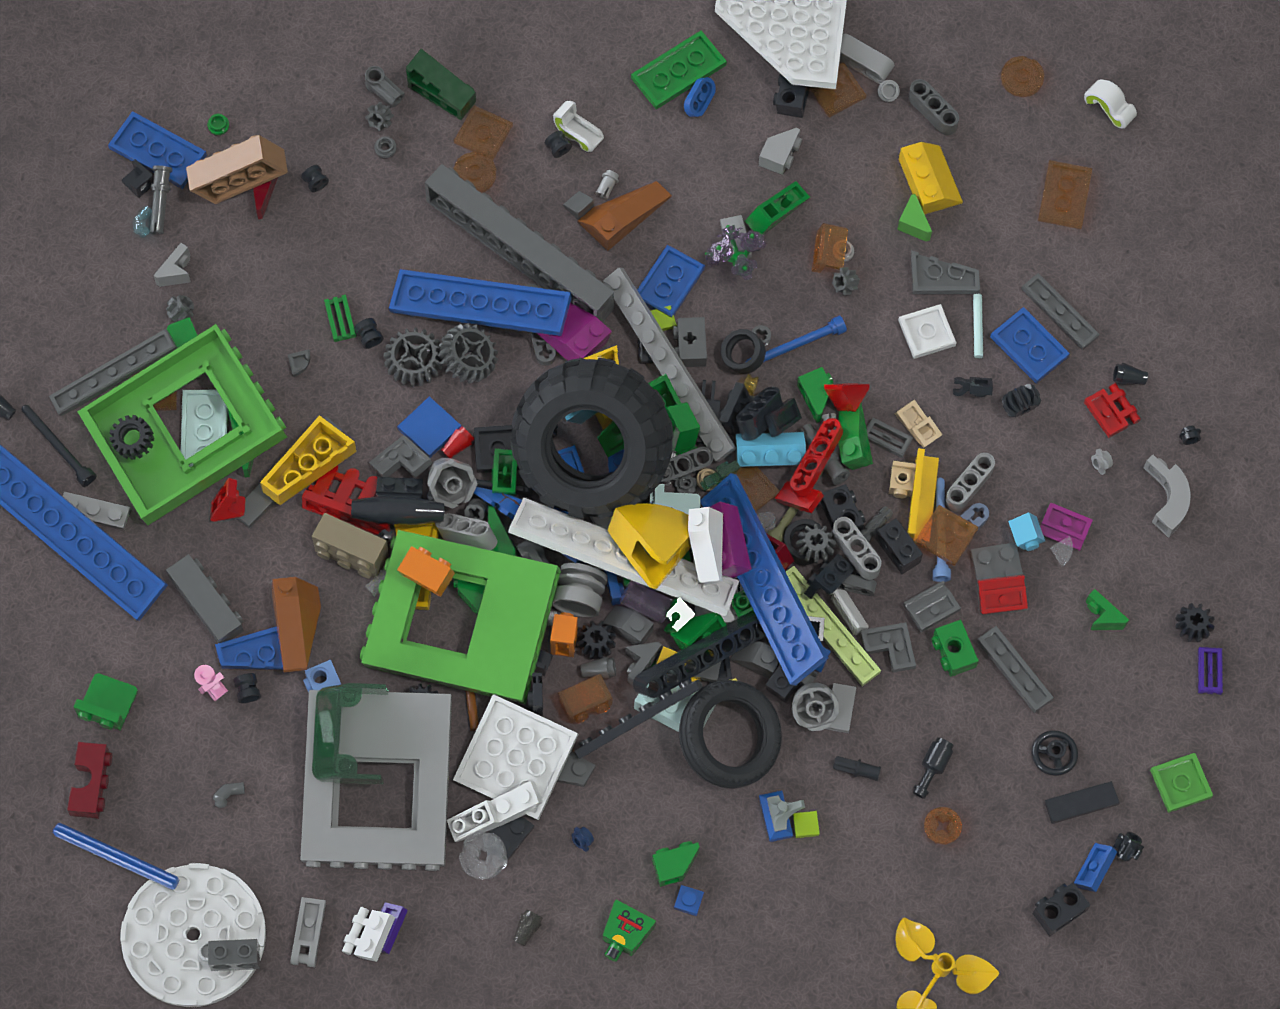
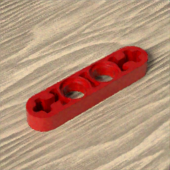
(820, 458)

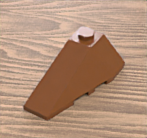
(619, 216)
(296, 616)

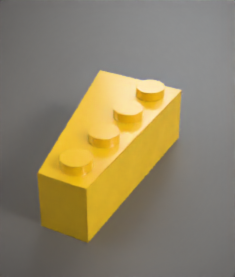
(307, 460)

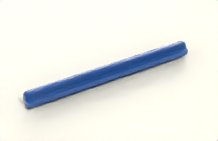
(116, 856)

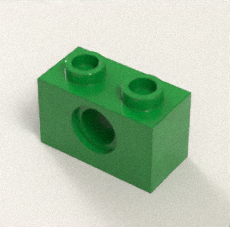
(954, 635)

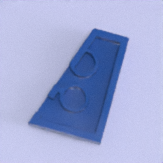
(251, 651)

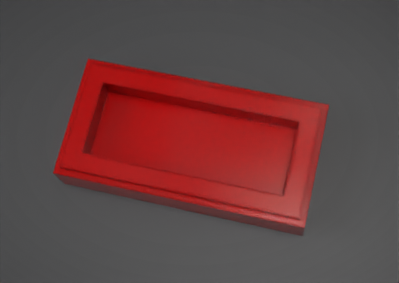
(805, 503)

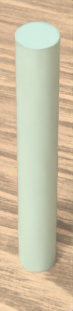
(978, 326)

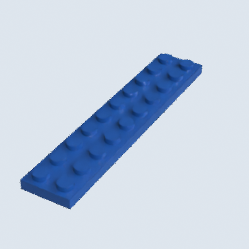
(77, 537)
(771, 590)

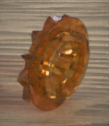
(944, 815)

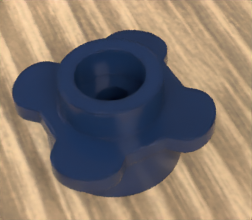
(582, 838)

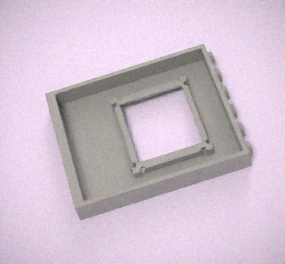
(384, 731)

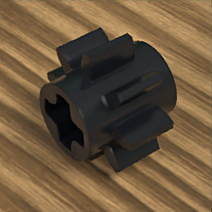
(1128, 846)

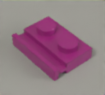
(1061, 523)

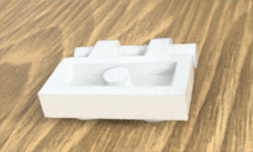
(373, 937)

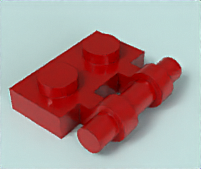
(1107, 414)

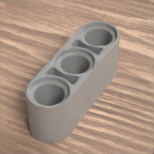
(865, 59)
(974, 473)
(467, 531)
(852, 538)

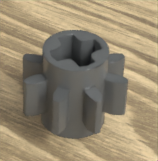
(379, 116)
(845, 281)
(180, 308)

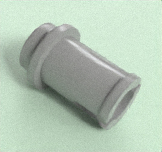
(609, 179)

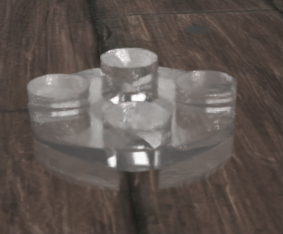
(495, 860)

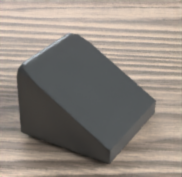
(579, 204)

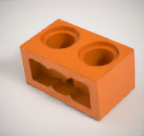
(564, 634)

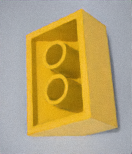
(929, 176)

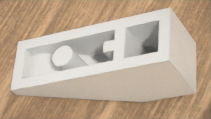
(705, 536)

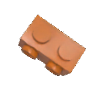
(426, 571)

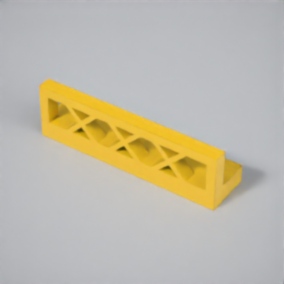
(923, 493)

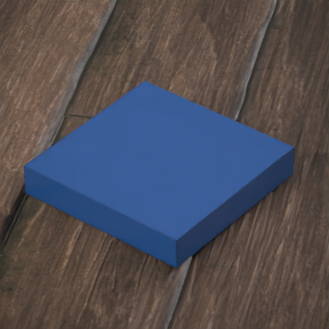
(429, 427)

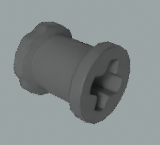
(476, 503)

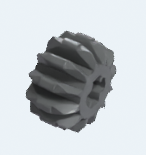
(820, 550)

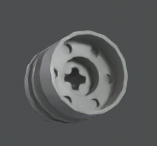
(580, 590)

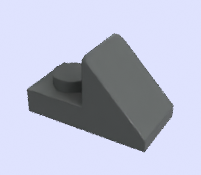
(644, 655)

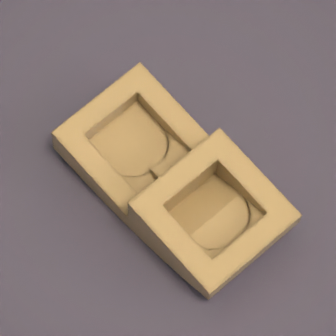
(917, 423)

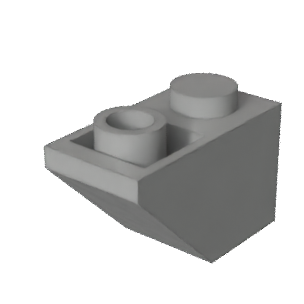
(778, 151)

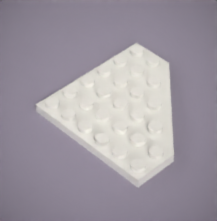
(792, 35)

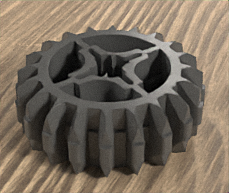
(461, 341)
(400, 367)

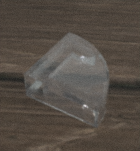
(1063, 550)

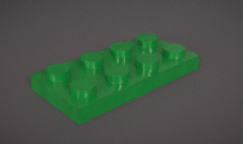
(678, 69)

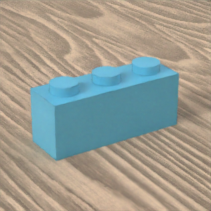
(771, 451)

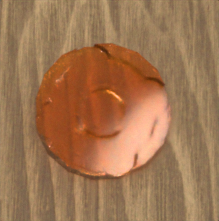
(1016, 77)
(477, 169)

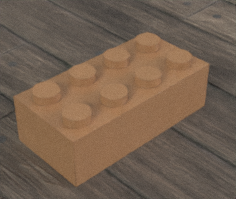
(236, 169)

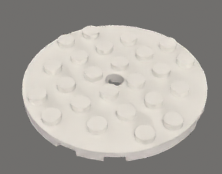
(158, 926)

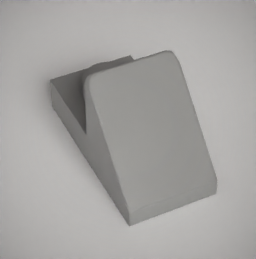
(171, 272)

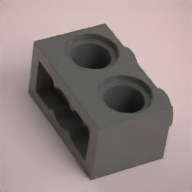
(234, 955)

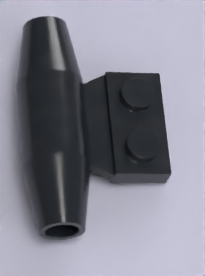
(398, 503)

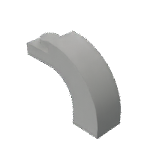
(1177, 492)

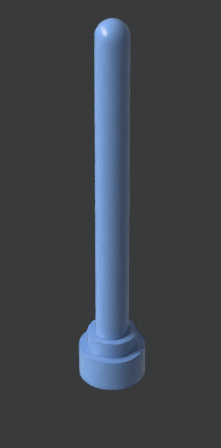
(941, 571)

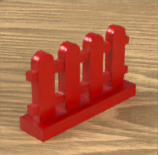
(338, 504)

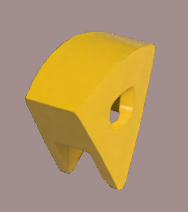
(658, 530)

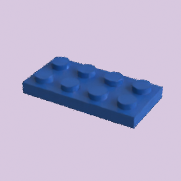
(155, 147)

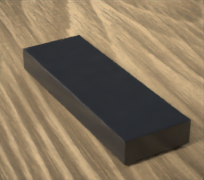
(1081, 802)

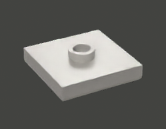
(927, 331)

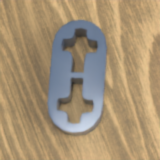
(969, 514)

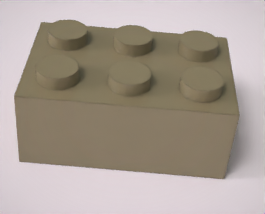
(350, 546)

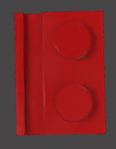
(1002, 594)

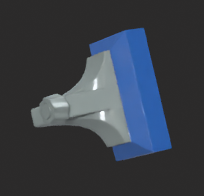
(777, 814)

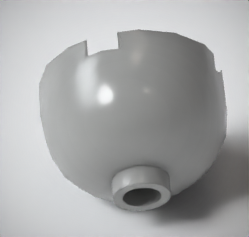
(815, 706)

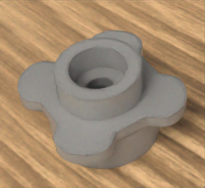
(1101, 461)

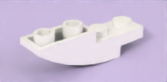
(495, 812)

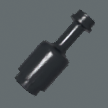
(935, 763)

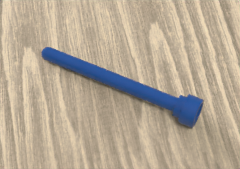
(836, 326)

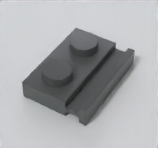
(932, 606)

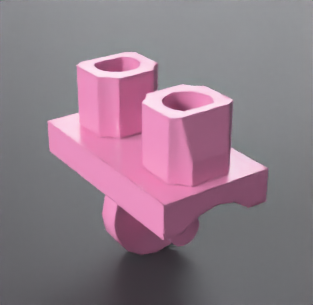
(210, 682)

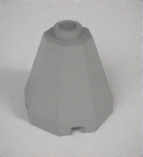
(451, 482)

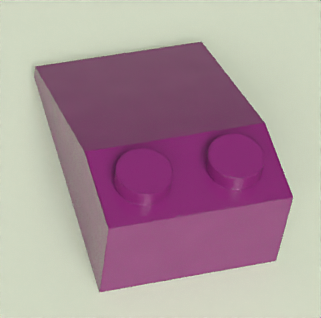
(581, 335)

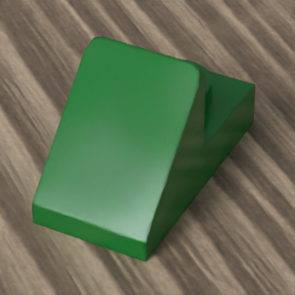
(1110, 616)

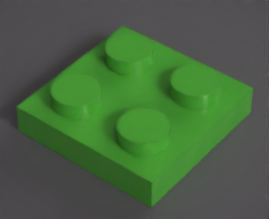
(1181, 782)

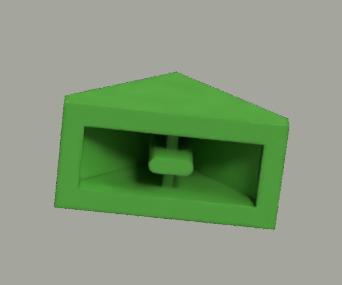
(914, 220)

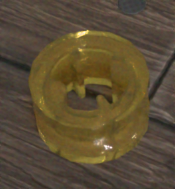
(751, 384)

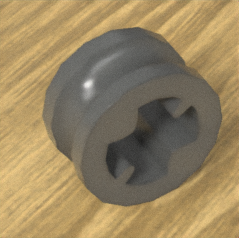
(763, 330)

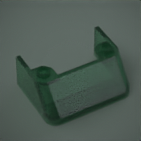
(327, 762)

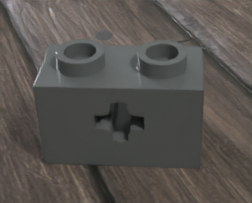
(691, 330)

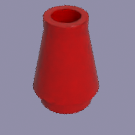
(458, 442)

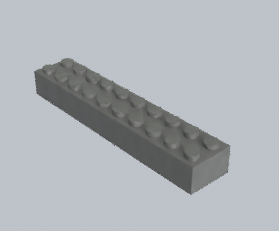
(516, 242)

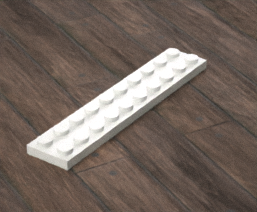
(597, 547)

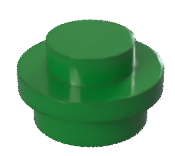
(218, 124)

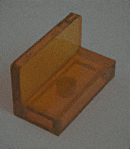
(829, 247)

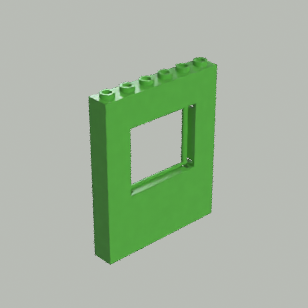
(163, 476)
(505, 632)

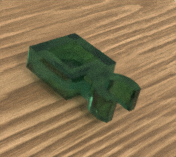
(722, 472)

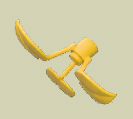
(917, 940)

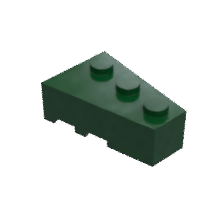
(439, 85)

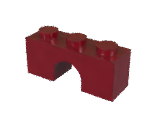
(88, 800)

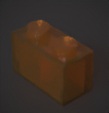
(585, 699)

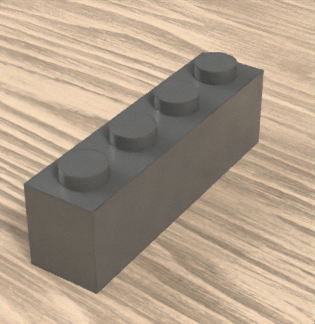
(205, 600)

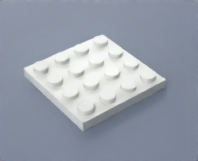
(515, 749)

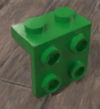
(106, 702)

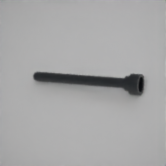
(84, 475)

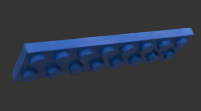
(480, 302)

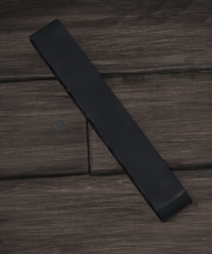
(694, 658)

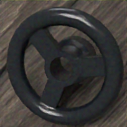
(1055, 744)

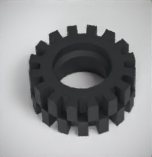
(123, 428)

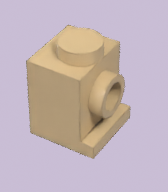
(902, 470)

